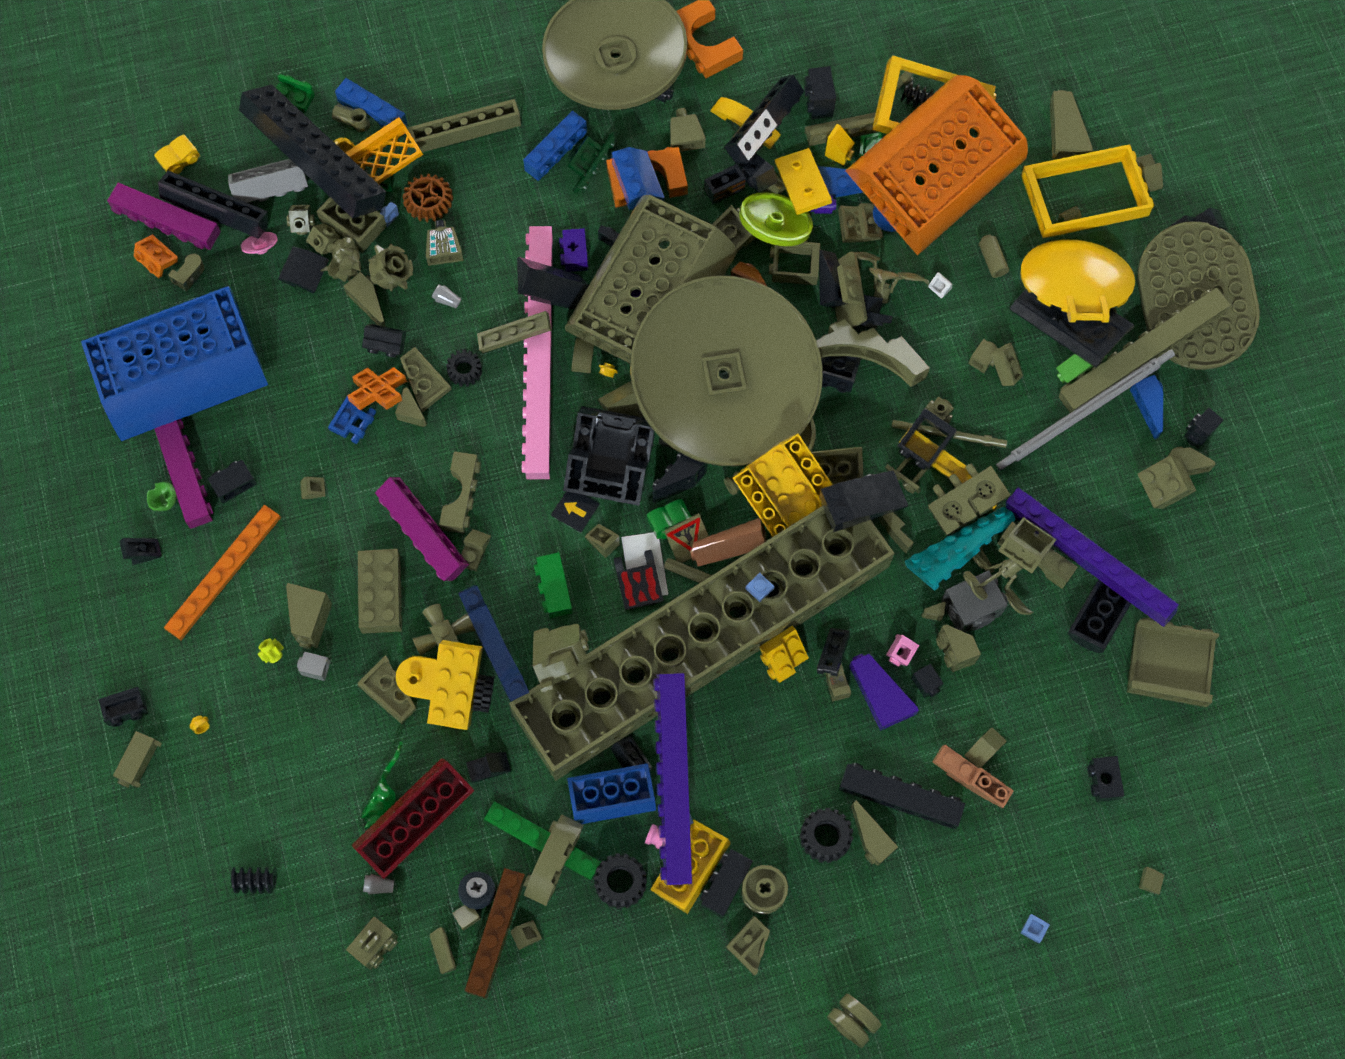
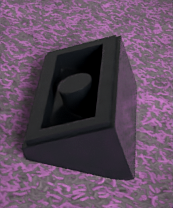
(629, 753)

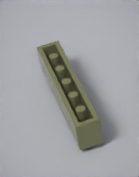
(466, 125)

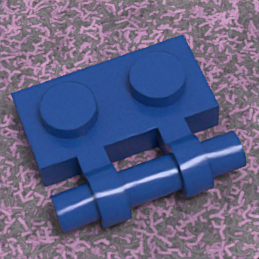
(346, 418)

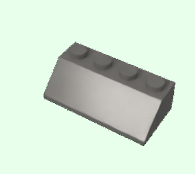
(267, 181)

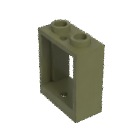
(805, 248)
(1023, 553)

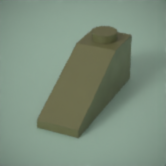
(362, 292)
(873, 838)

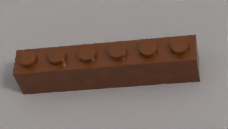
(495, 933)

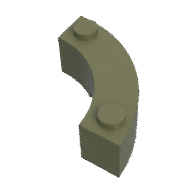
(548, 869)

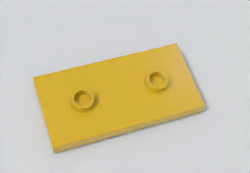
(803, 181)

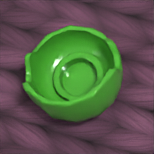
(161, 497)

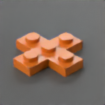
(377, 388)

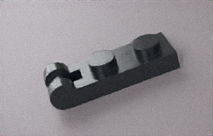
(833, 651)

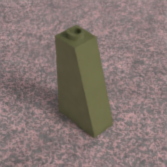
(1067, 128)

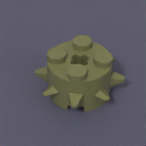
(390, 267)

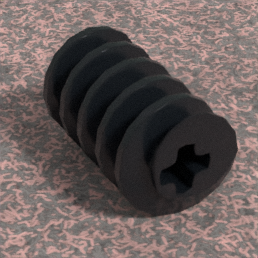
(915, 94)
(253, 881)

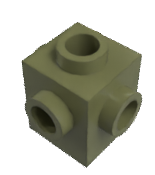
(300, 219)
(322, 238)
(941, 408)

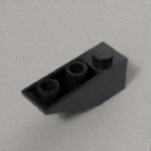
(829, 280)

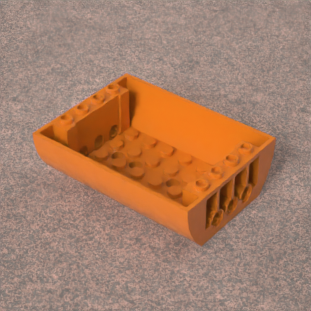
(930, 137)

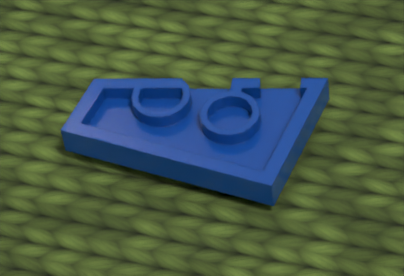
(838, 182)

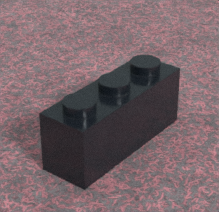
(725, 883)

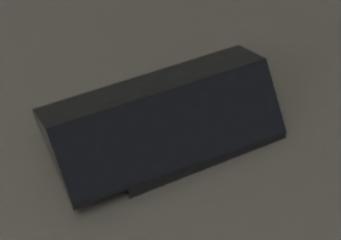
(549, 284)

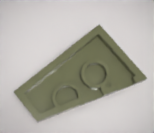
(424, 379)
(382, 687)

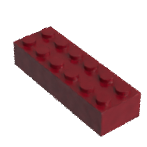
(412, 818)

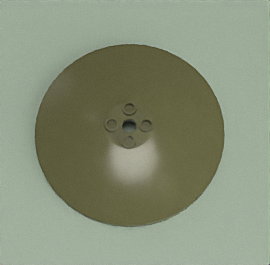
(588, 33)

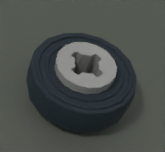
(473, 897)

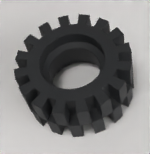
(460, 358)
(483, 693)

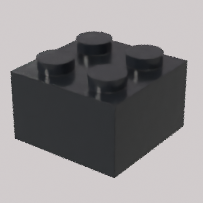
(820, 92)

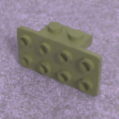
(851, 291)

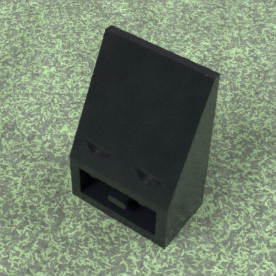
(678, 477)

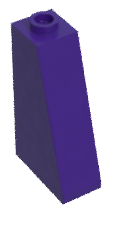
(884, 697)

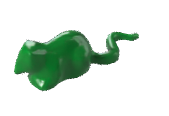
(382, 796)

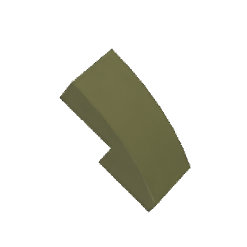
(582, 356)

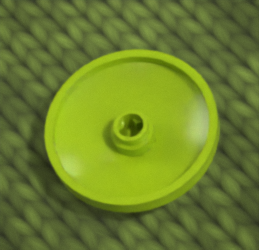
(774, 219)

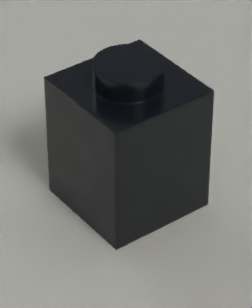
(927, 681)

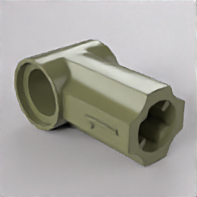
(351, 116)

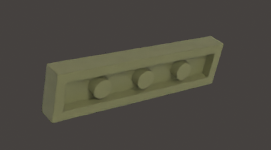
(514, 332)

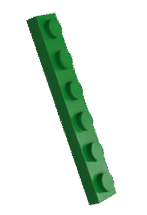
(537, 837)

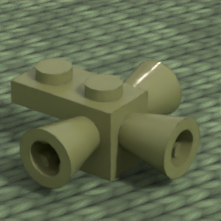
(441, 629)

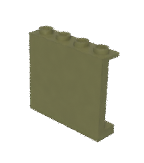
(1172, 662)

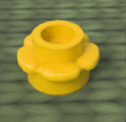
(199, 724)

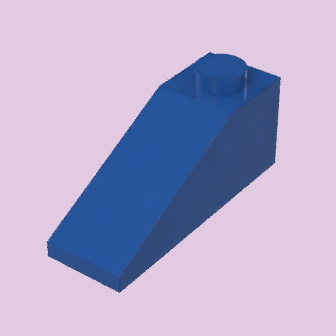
(1149, 398)

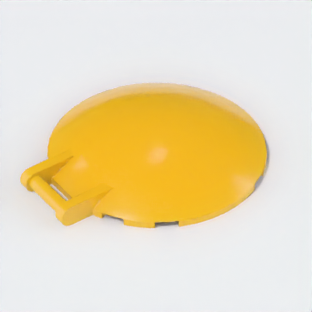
(1078, 278)

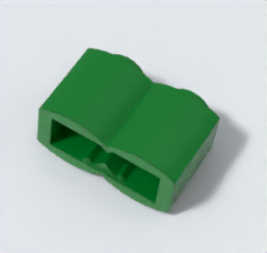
(666, 517)

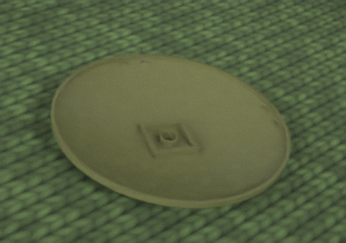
(731, 328)

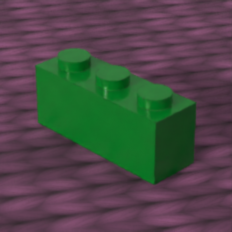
(553, 585)

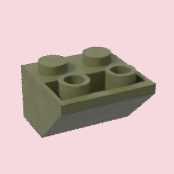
(958, 648)

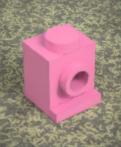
(907, 647)

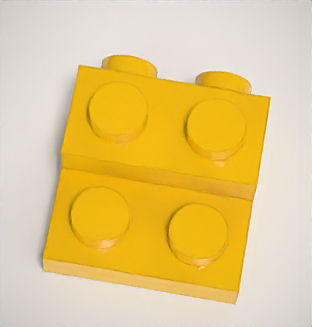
(783, 654)

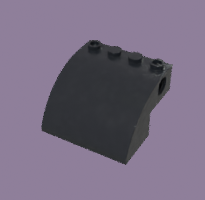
(609, 456)

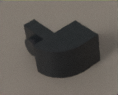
(873, 309)

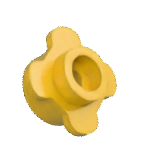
(607, 370)

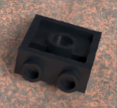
(839, 372)

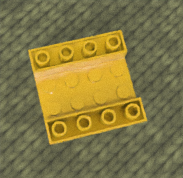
(783, 484)

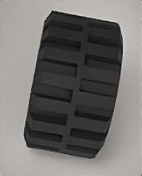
(839, 823)
(615, 863)

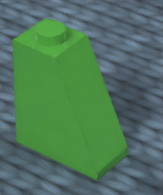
(1073, 368)

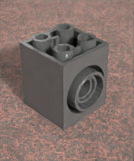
(970, 612)

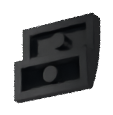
(303, 269)

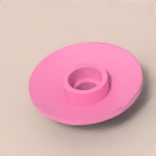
(260, 246)

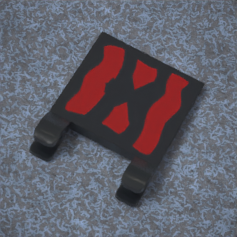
(639, 584)

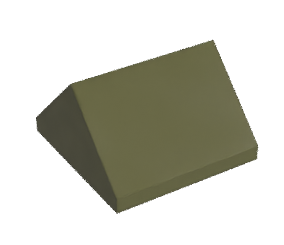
(621, 401)

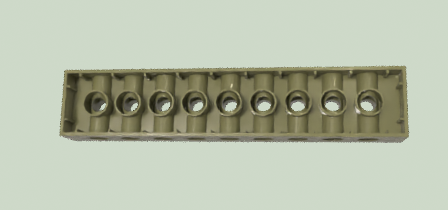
(675, 630)

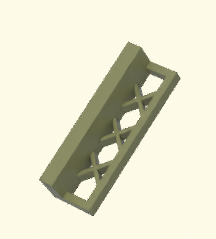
(853, 127)

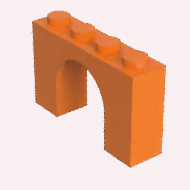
(707, 59)
(666, 162)

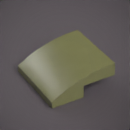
(858, 223)

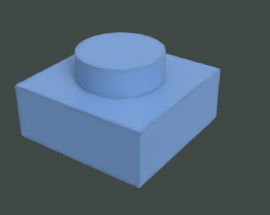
(389, 212)
(759, 587)
(1035, 928)

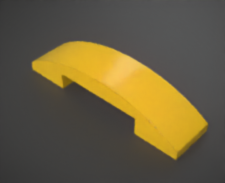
(739, 113)

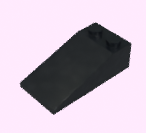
(862, 499)

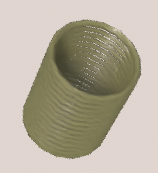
(1067, 213)

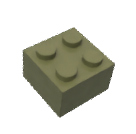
(1166, 482)

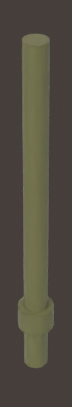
(985, 440)

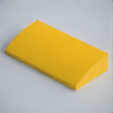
(706, 853)

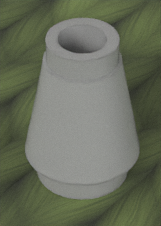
(446, 296)
(375, 884)

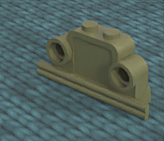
(558, 653)

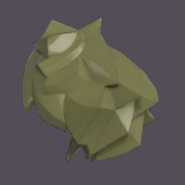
(344, 260)

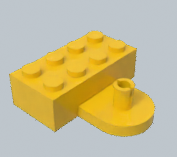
(444, 681)

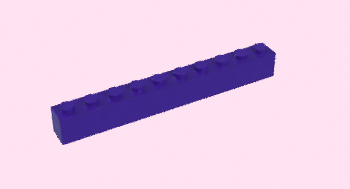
(1094, 559)
(673, 779)

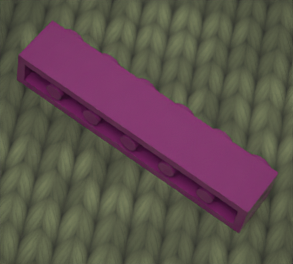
(163, 216)
(183, 474)
(421, 529)

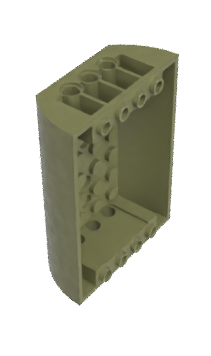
(693, 253)

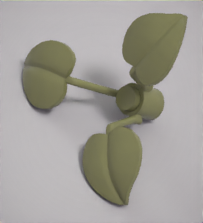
(882, 288)
(1008, 569)

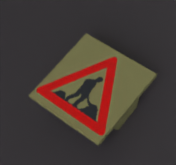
(683, 535)

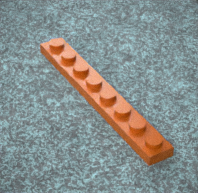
(222, 572)

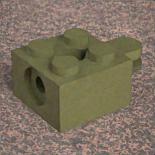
(373, 943)

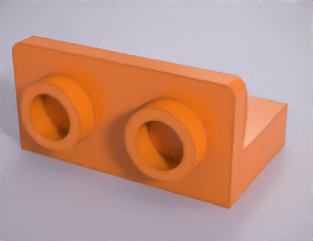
(154, 255)

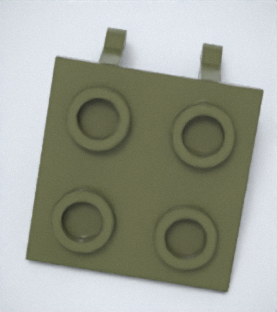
(909, 485)

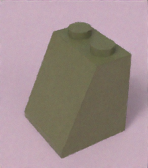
(307, 614)

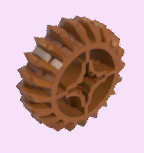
(431, 206)

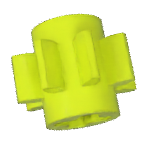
(270, 650)

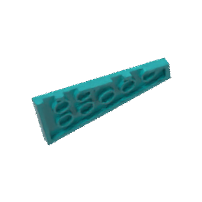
(957, 549)

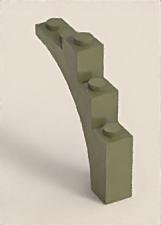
(869, 345)

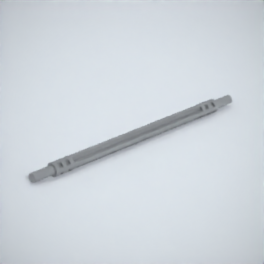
(1085, 409)

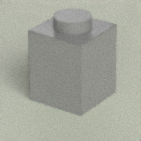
(313, 666)

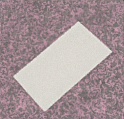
(634, 549)

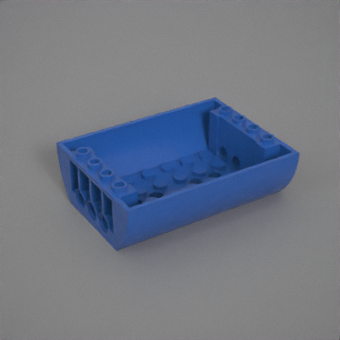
(178, 374)

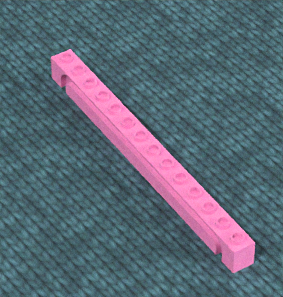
(538, 370)

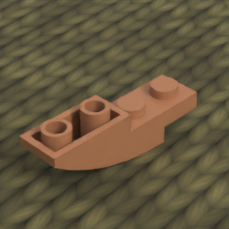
(971, 777)

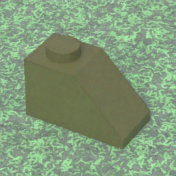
(1193, 460)

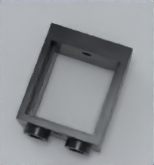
(936, 422)

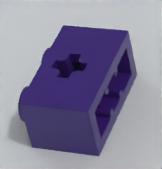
(576, 259)

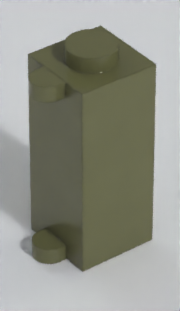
(135, 760)

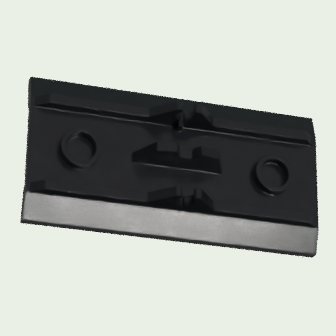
(1084, 338)

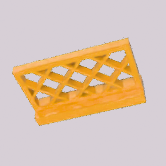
(374, 145)

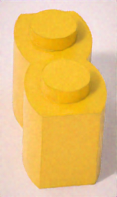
(177, 155)

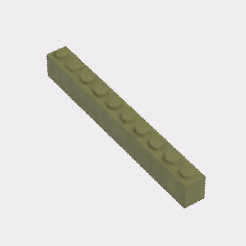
(1149, 346)

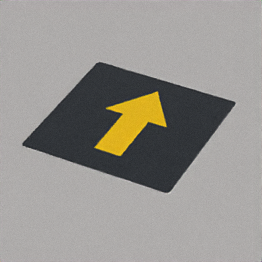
(575, 510)

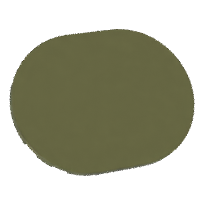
(1179, 269)

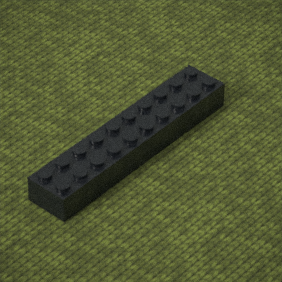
(312, 151)

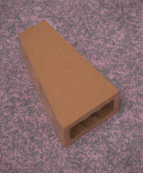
(729, 543)

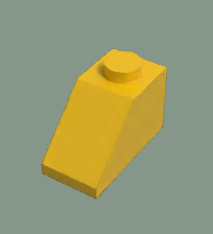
(839, 146)

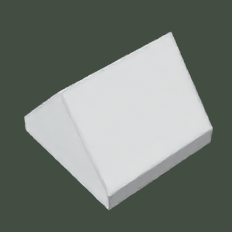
(940, 285)

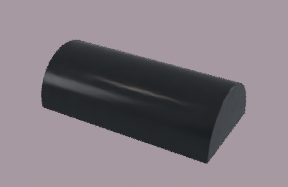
(1099, 618)

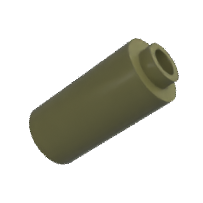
(993, 256)

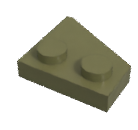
(749, 944)

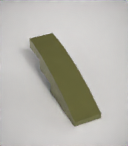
(894, 527)

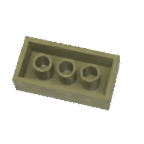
(379, 591)

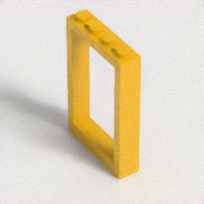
(889, 85)
(1080, 162)

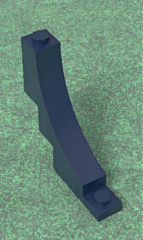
(493, 644)

